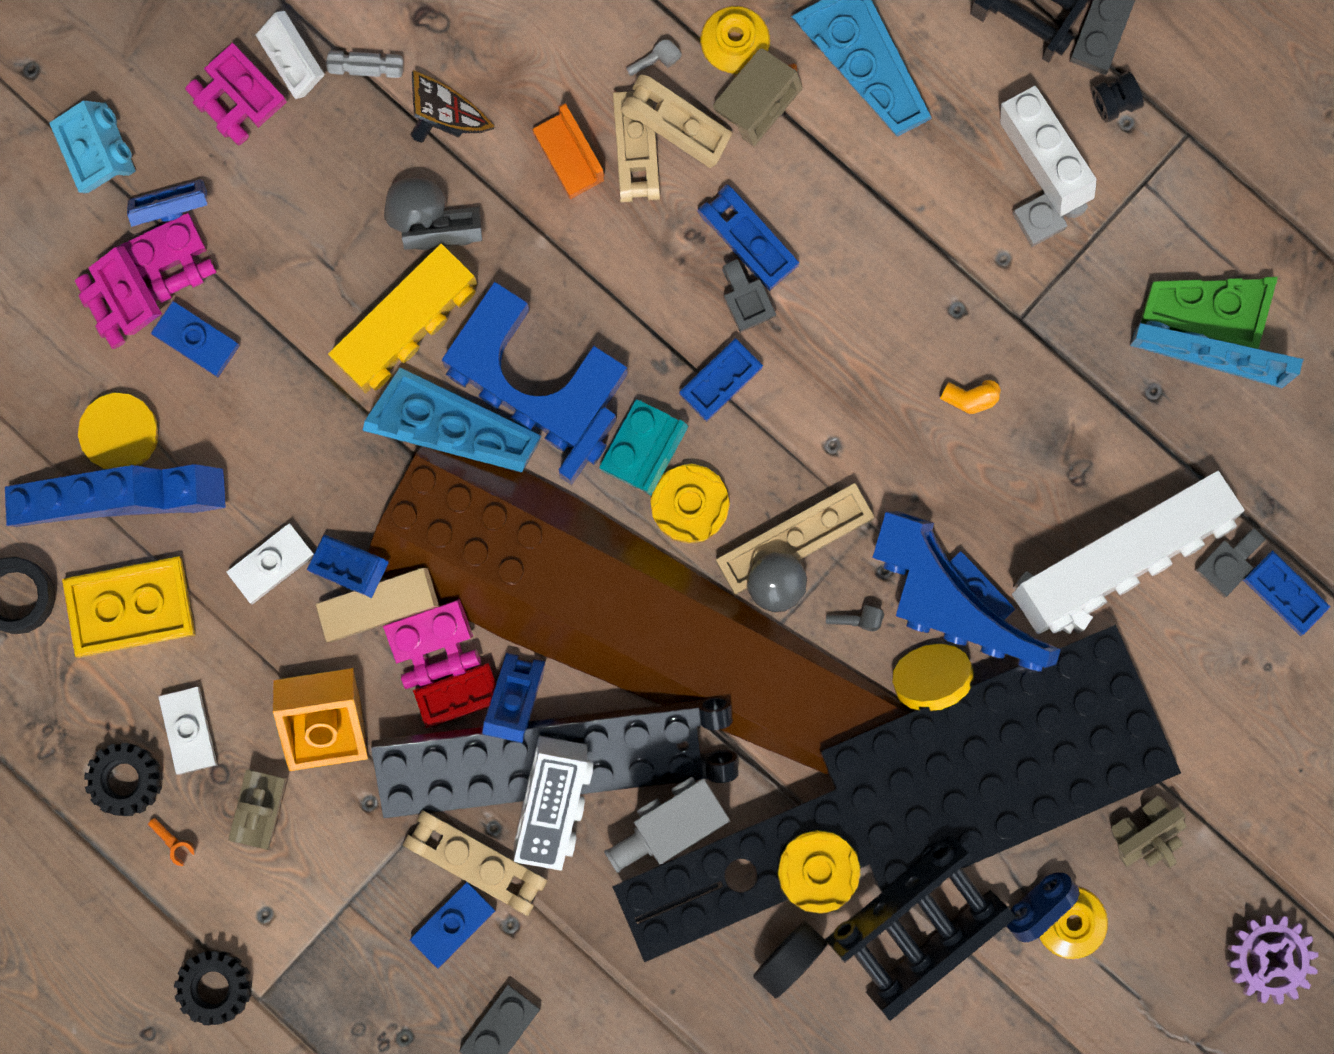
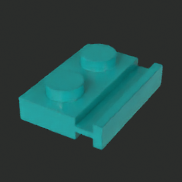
(643, 447)

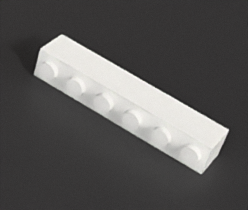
(1127, 553)

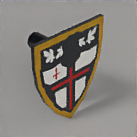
(443, 109)

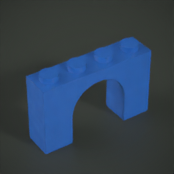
(477, 360)

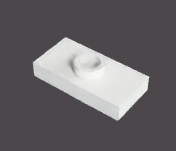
(289, 54)
(270, 563)
(187, 730)

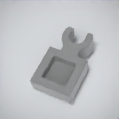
(1041, 221)

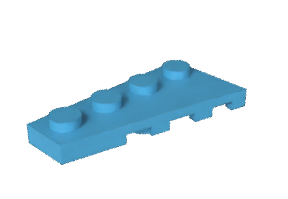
(865, 55)
(1218, 355)
(443, 421)

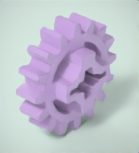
(1284, 945)

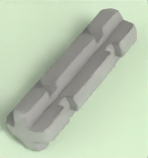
(365, 64)

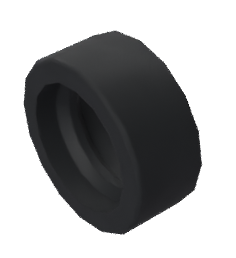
(45, 599)
(790, 960)

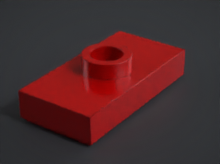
(456, 696)

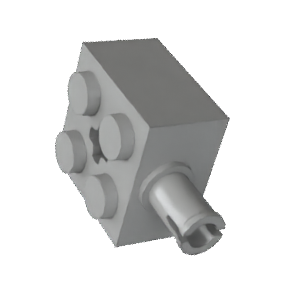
(672, 826)

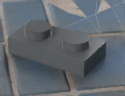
(1101, 34)
(454, 227)
(502, 1024)

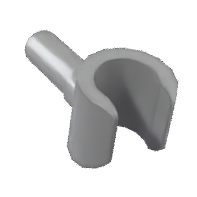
(663, 51)

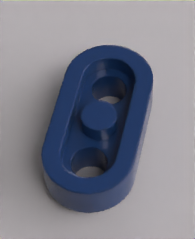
(1043, 906)

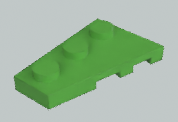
(1220, 310)

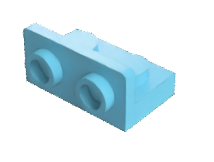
(92, 145)

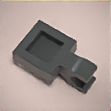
(747, 302)
(1228, 565)

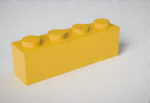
(403, 319)

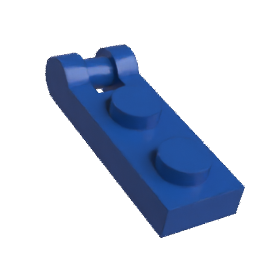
(749, 238)
(514, 698)

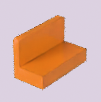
(569, 153)

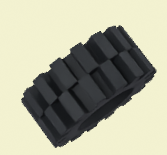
(99, 774)
(188, 982)

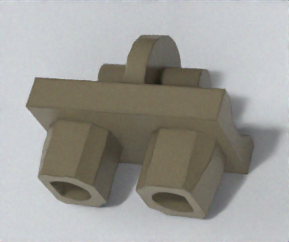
(257, 809)
(1164, 825)

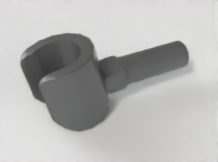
(870, 619)

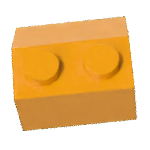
(319, 719)

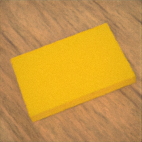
(128, 607)

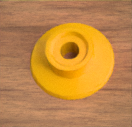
(728, 54)
(1086, 937)

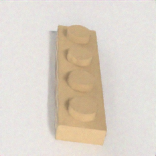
(798, 535)

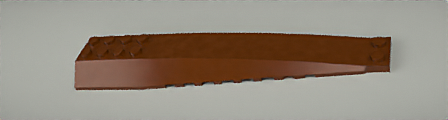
(615, 606)

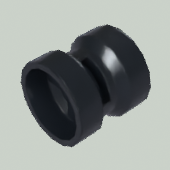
(1117, 97)

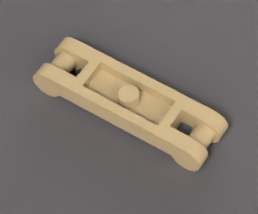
(475, 862)

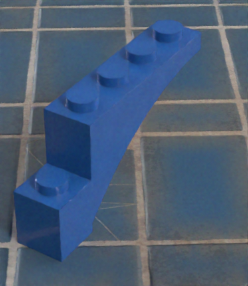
(116, 493)
(942, 601)

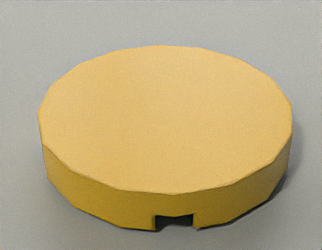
(118, 431)
(690, 503)
(932, 677)
(818, 871)

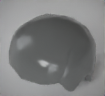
(412, 202)
(777, 582)

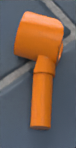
(171, 841)

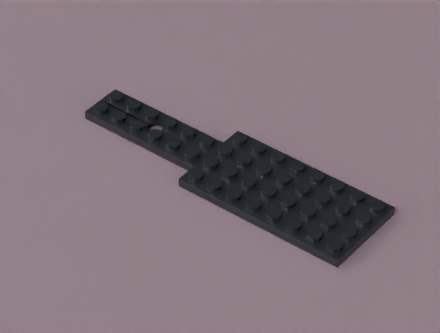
(986, 771)

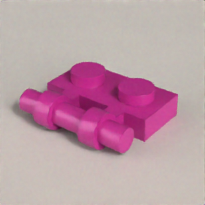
(244, 86)
(165, 248)
(125, 293)
(426, 633)

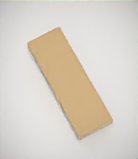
(391, 602)

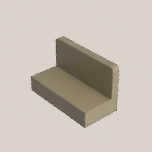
(759, 95)

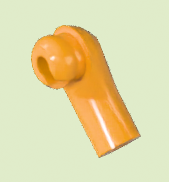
(973, 400)

